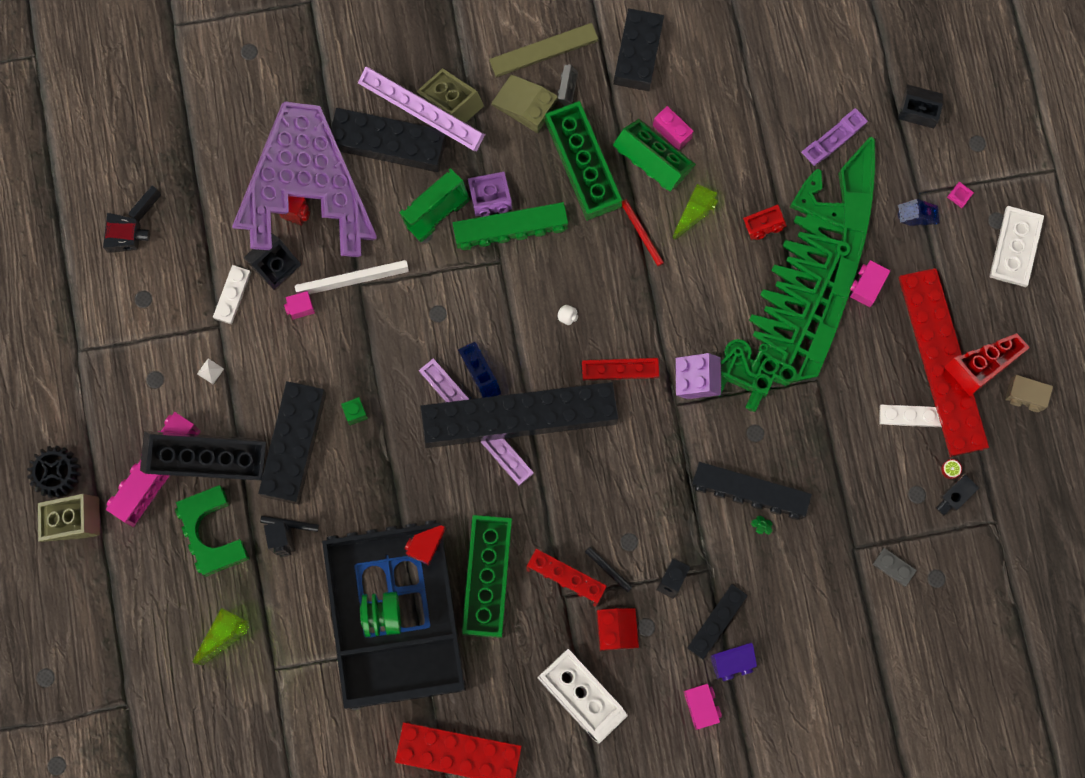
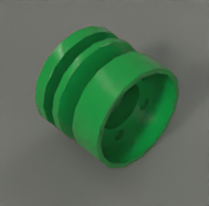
(381, 614)

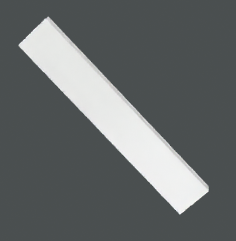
(353, 278)

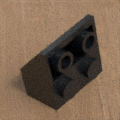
(921, 106)

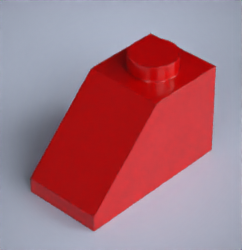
(424, 544)

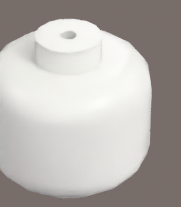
(567, 314)

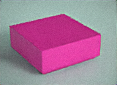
(960, 195)

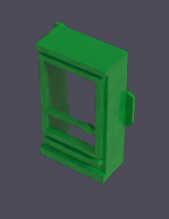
(434, 205)

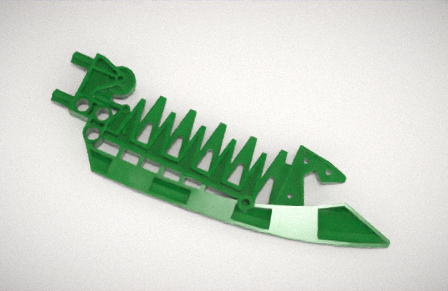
(851, 222)

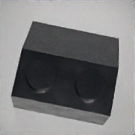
(273, 264)

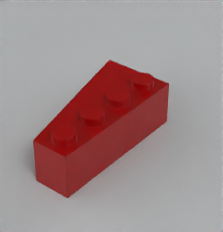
(983, 364)

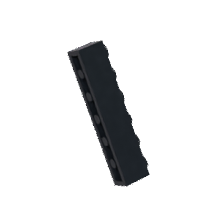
(751, 490)

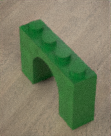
(192, 512)

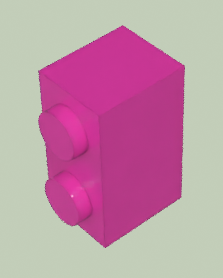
(673, 128)
(870, 283)
(702, 706)

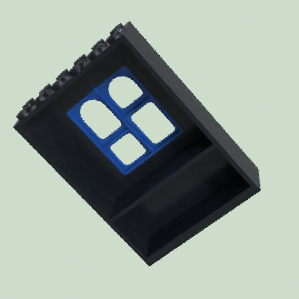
(396, 666)

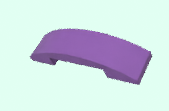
(835, 137)

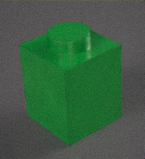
(354, 411)

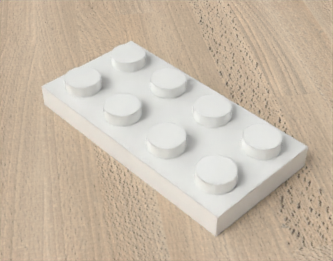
(1016, 246)

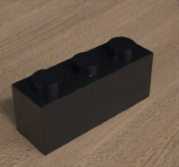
(279, 539)

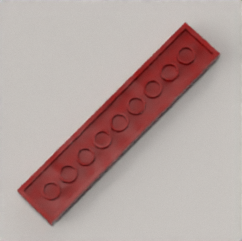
(937, 347)

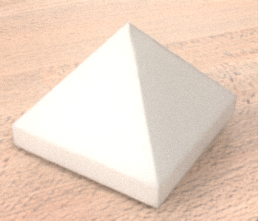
(210, 371)

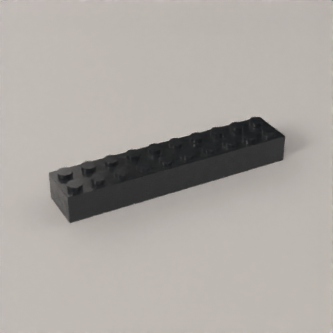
(518, 415)

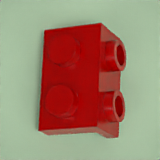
(765, 222)

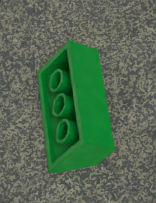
(653, 154)

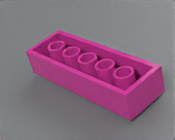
(141, 488)

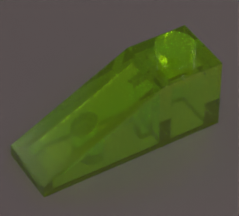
(697, 208)

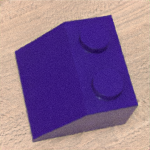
(732, 661)

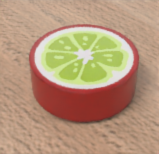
(951, 469)

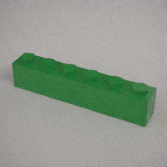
(510, 225)

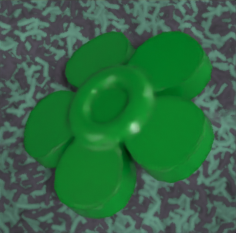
(762, 525)

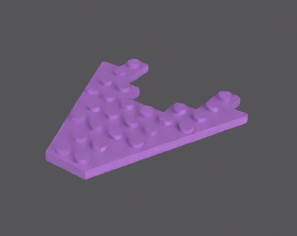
(304, 163)

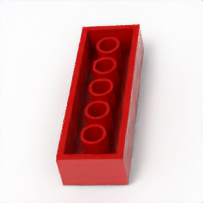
(456, 753)

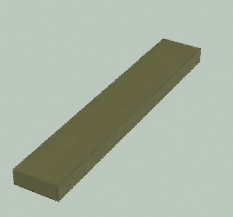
(543, 50)

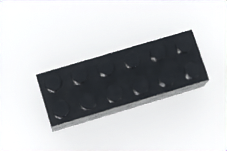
(388, 139)
(292, 443)
(202, 456)

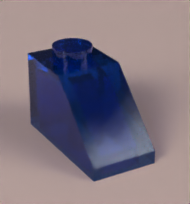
(918, 213)

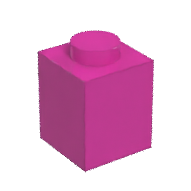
(299, 305)

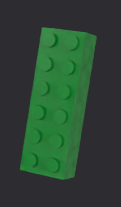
(583, 160)
(487, 576)

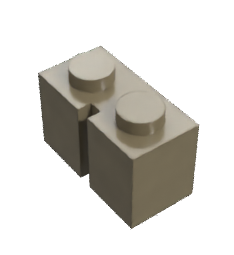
(1029, 393)

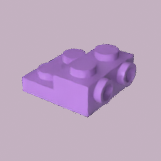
(490, 194)

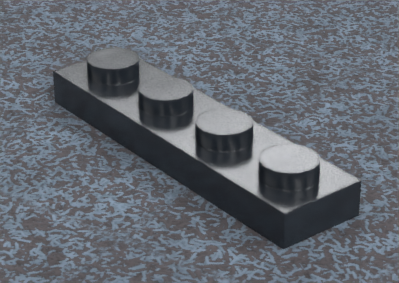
(717, 621)

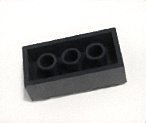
(638, 49)

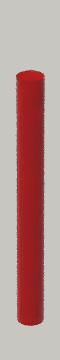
(642, 233)

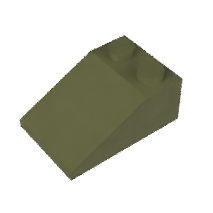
(451, 95)
(525, 102)
(69, 518)

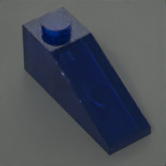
(479, 371)

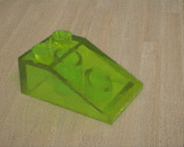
(224, 632)

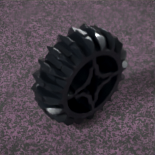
(48, 477)

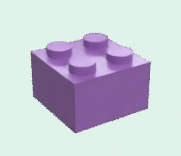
(698, 376)

